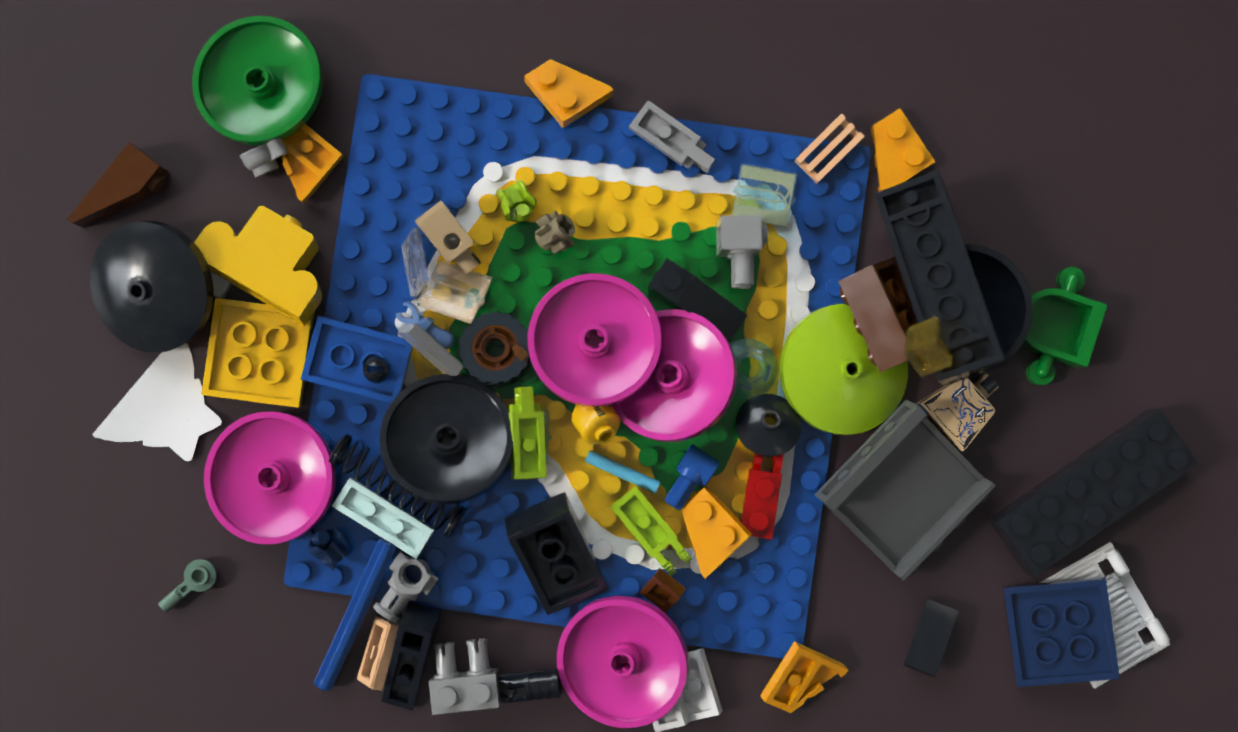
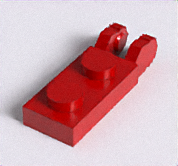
(761, 497)

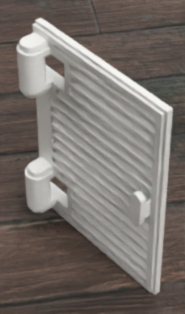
(1127, 607)

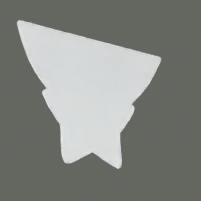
(163, 407)

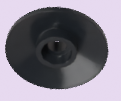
(764, 438)

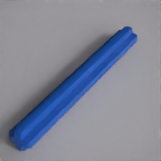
(354, 615)

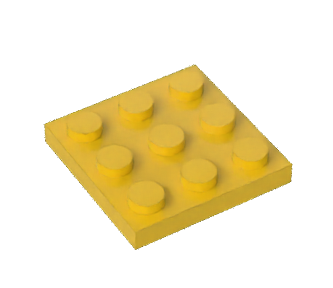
(255, 354)

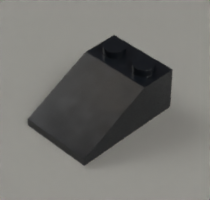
(555, 553)

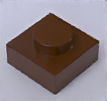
(662, 590)

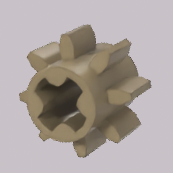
(555, 232)

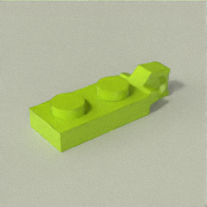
(528, 436)

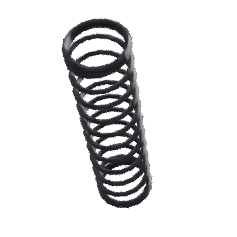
(340, 449)

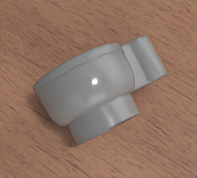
(263, 158)

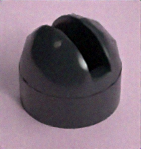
(376, 377)

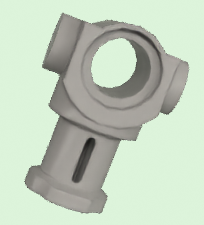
(403, 587)

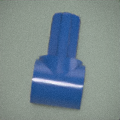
(695, 469)

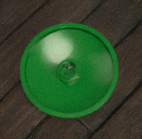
(257, 80)

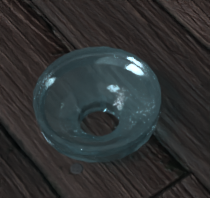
(753, 386)

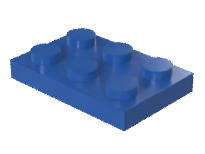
(340, 352)

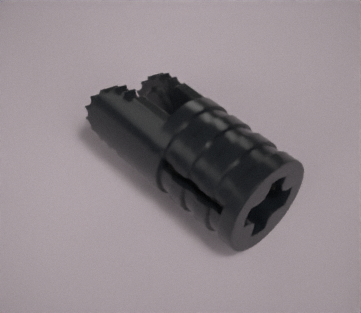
(537, 685)

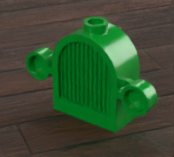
(1062, 327)

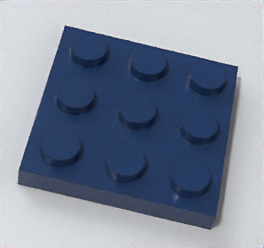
(1061, 632)

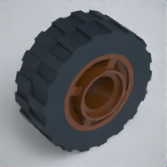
(480, 335)

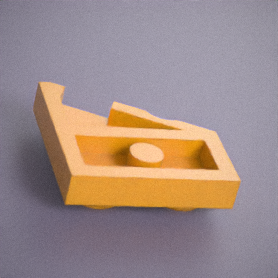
(566, 91)
(308, 161)
(800, 677)

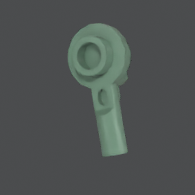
(198, 577)

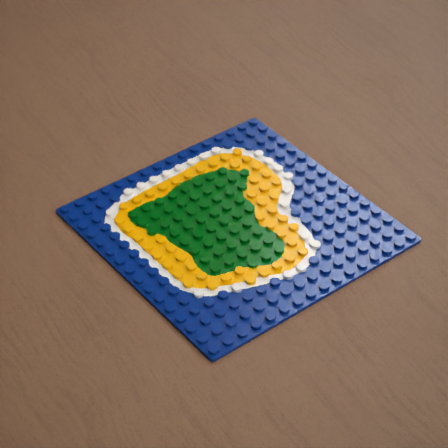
(629, 214)

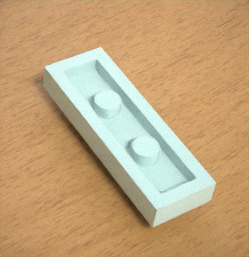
(383, 517)

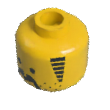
(596, 423)

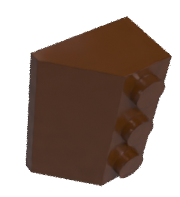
(880, 311)

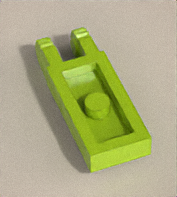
(648, 527)

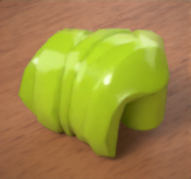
(516, 202)

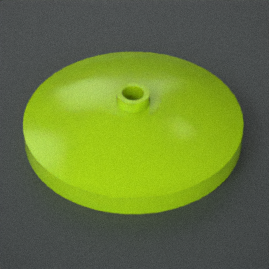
(817, 375)

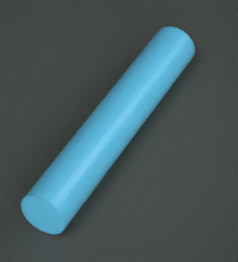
(622, 471)

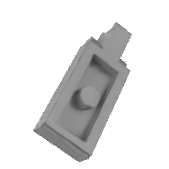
(671, 137)

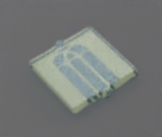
(764, 193)

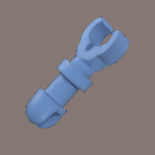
(443, 337)

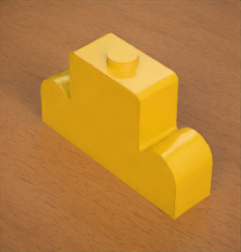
(266, 261)

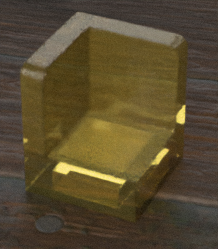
(925, 348)

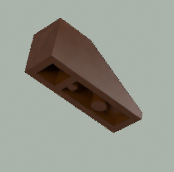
(125, 182)

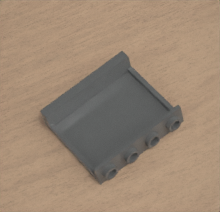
(905, 490)

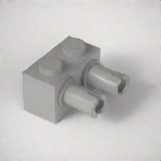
(741, 240)
(468, 690)

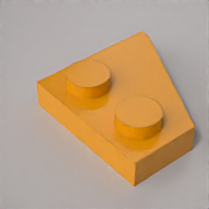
(898, 150)
(712, 530)

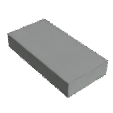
(430, 349)

